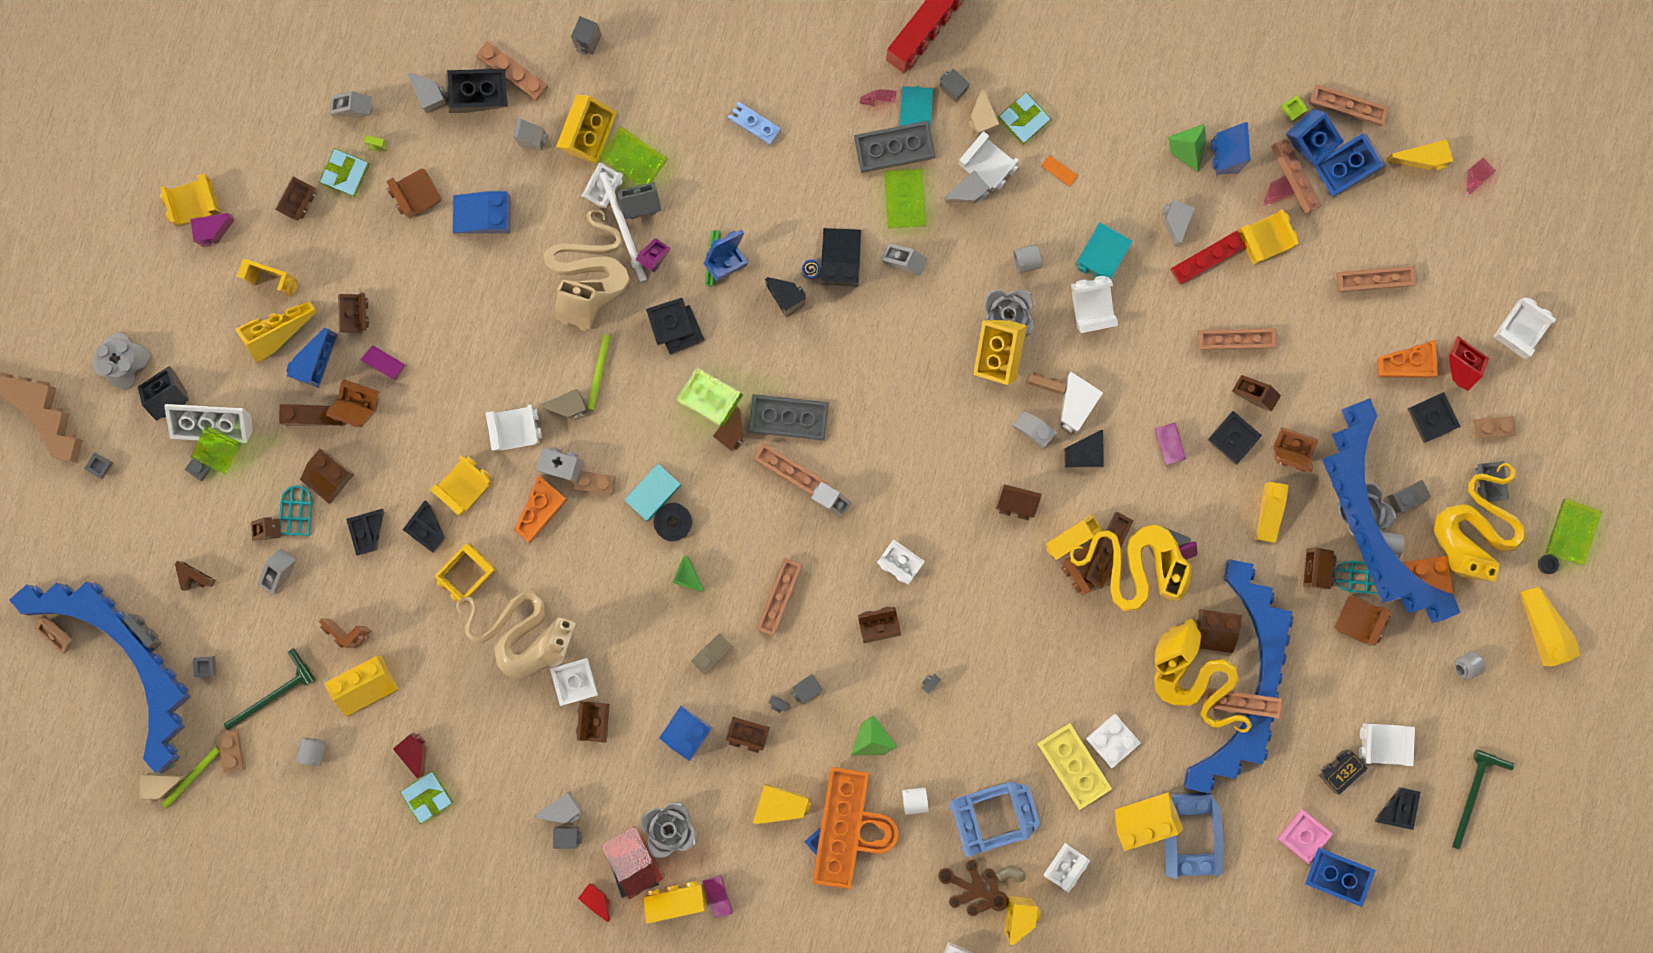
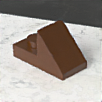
(265, 529)
(187, 574)

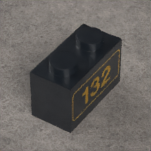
(1342, 771)

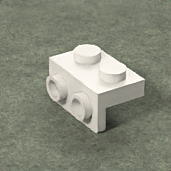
(595, 190)
(900, 562)
(1066, 867)

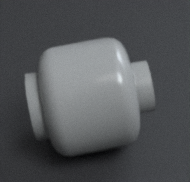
(1469, 665)

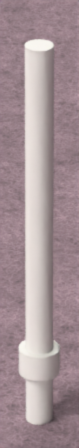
(623, 226)

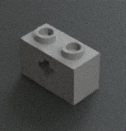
(550, 465)

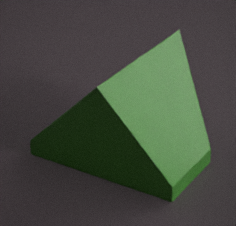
(1189, 146)
(687, 576)
(872, 739)

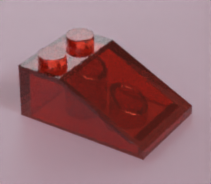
(632, 862)

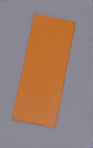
(1059, 170)

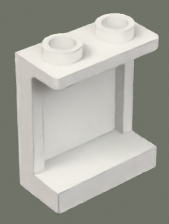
(1524, 327)

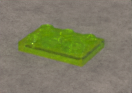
(633, 157)
(904, 198)
(709, 397)
(1573, 532)

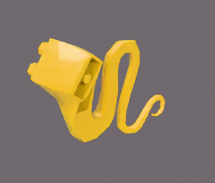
(1463, 554)
(1172, 570)
(1172, 660)

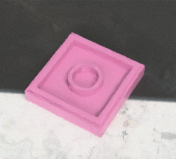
(1305, 836)

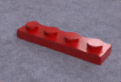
(1208, 257)

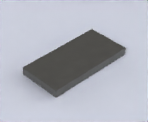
(894, 146)
(788, 417)

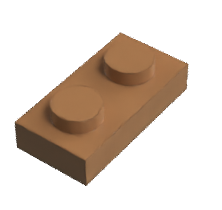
(1053, 385)
(1494, 427)
(595, 483)
(54, 634)
(230, 751)

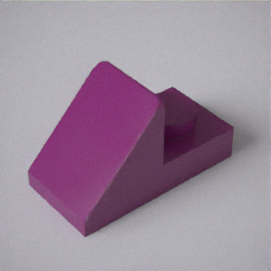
(653, 254)

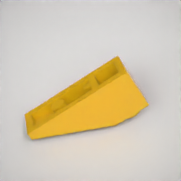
(1427, 157)
(1271, 511)

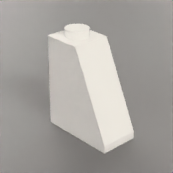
(1077, 402)

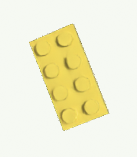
(1074, 766)

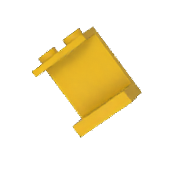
(190, 201)
(1269, 237)
(250, 271)
(462, 485)

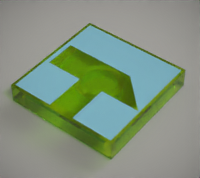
(1024, 118)
(344, 172)
(426, 797)

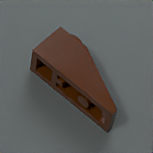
(306, 415)

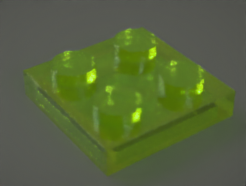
(215, 449)

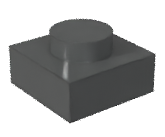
(98, 465)
(197, 469)
(204, 666)
(930, 682)
(778, 704)

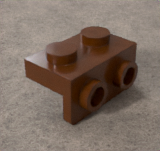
(295, 199)
(352, 313)
(879, 624)
(593, 721)
(747, 734)

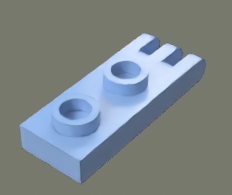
(755, 123)

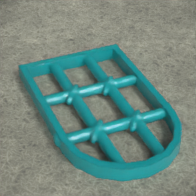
(290, 517)
(1350, 580)

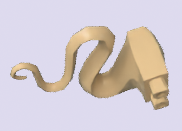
(580, 300)
(546, 651)

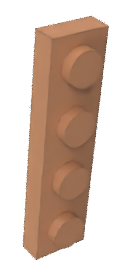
(513, 71)
(1349, 105)
(1296, 176)
(1376, 279)
(1237, 339)
(788, 469)
(779, 596)
(1247, 704)

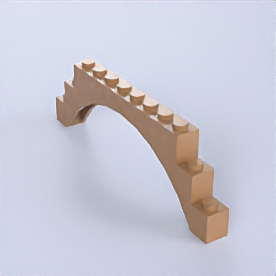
(36, 403)

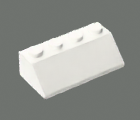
(188, 421)

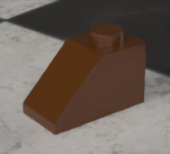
(1257, 392)
(732, 432)

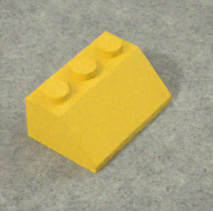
(586, 128)
(1000, 350)
(361, 686)
(1147, 821)
(674, 901)
(1020, 918)

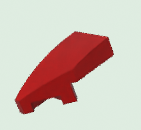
(595, 901)

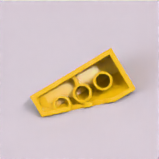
(268, 335)
(1551, 633)

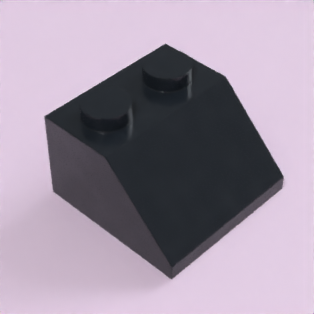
(786, 294)
(162, 390)

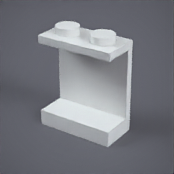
(988, 162)
(1093, 304)
(513, 428)
(1387, 744)

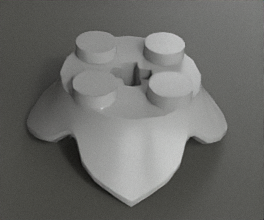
(1017, 302)
(132, 358)
(1382, 512)
(663, 844)

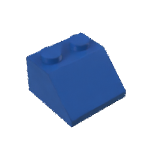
(1315, 136)
(685, 733)

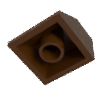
(325, 475)
(1018, 502)
(1319, 568)
(1219, 630)

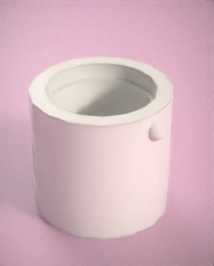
(915, 801)

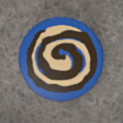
(811, 269)

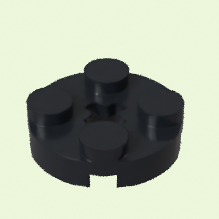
(664, 529)

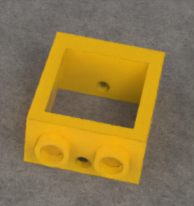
(444, 583)

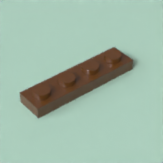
(1103, 559)

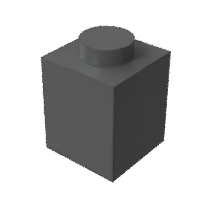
(953, 84)
(566, 837)

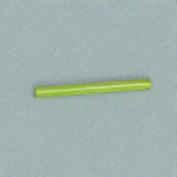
(598, 372)
(191, 777)

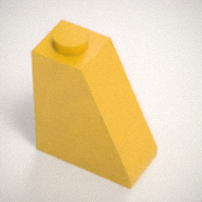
(1073, 537)
(780, 805)

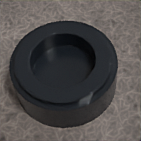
(1548, 564)

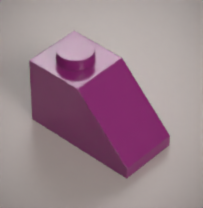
(210, 228)

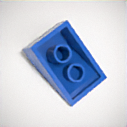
(1231, 149)
(1350, 164)
(482, 212)
(312, 360)
(1340, 877)

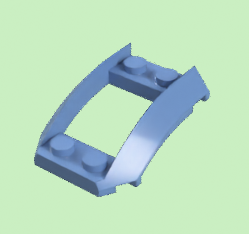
(968, 825)
(1196, 863)

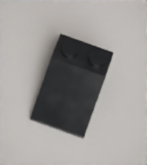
(476, 90)
(840, 257)

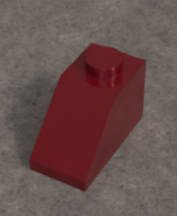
(413, 753)

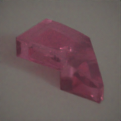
(883, 95)
(1478, 174)
(1278, 190)

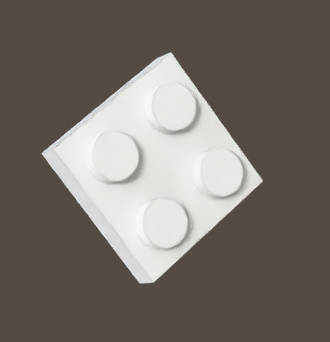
(574, 681)
(1113, 740)

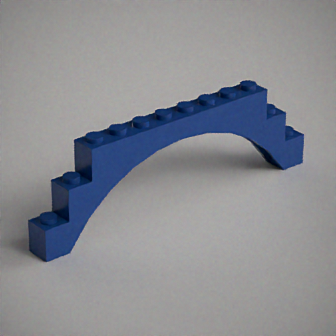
(1388, 573)
(1272, 634)
(161, 688)

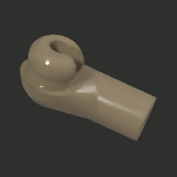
(1012, 872)

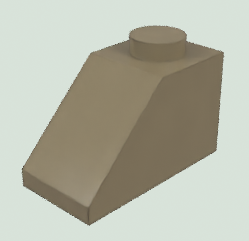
(567, 405)
(711, 653)

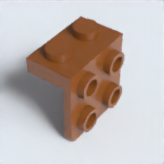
(414, 193)
(354, 404)
(1294, 449)
(1078, 573)
(1362, 621)
(357, 636)

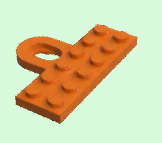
(841, 828)

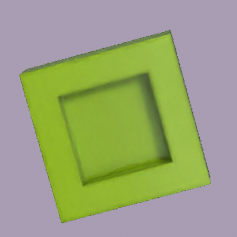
(1293, 108)
(375, 144)

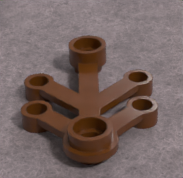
(976, 890)

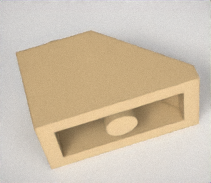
(982, 116)
(158, 785)

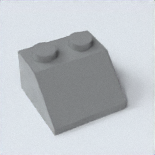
(968, 190)

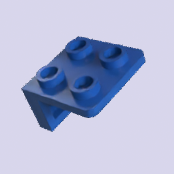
(725, 256)

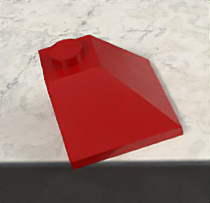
(1466, 364)

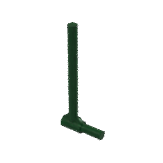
(303, 676)
(1483, 760)

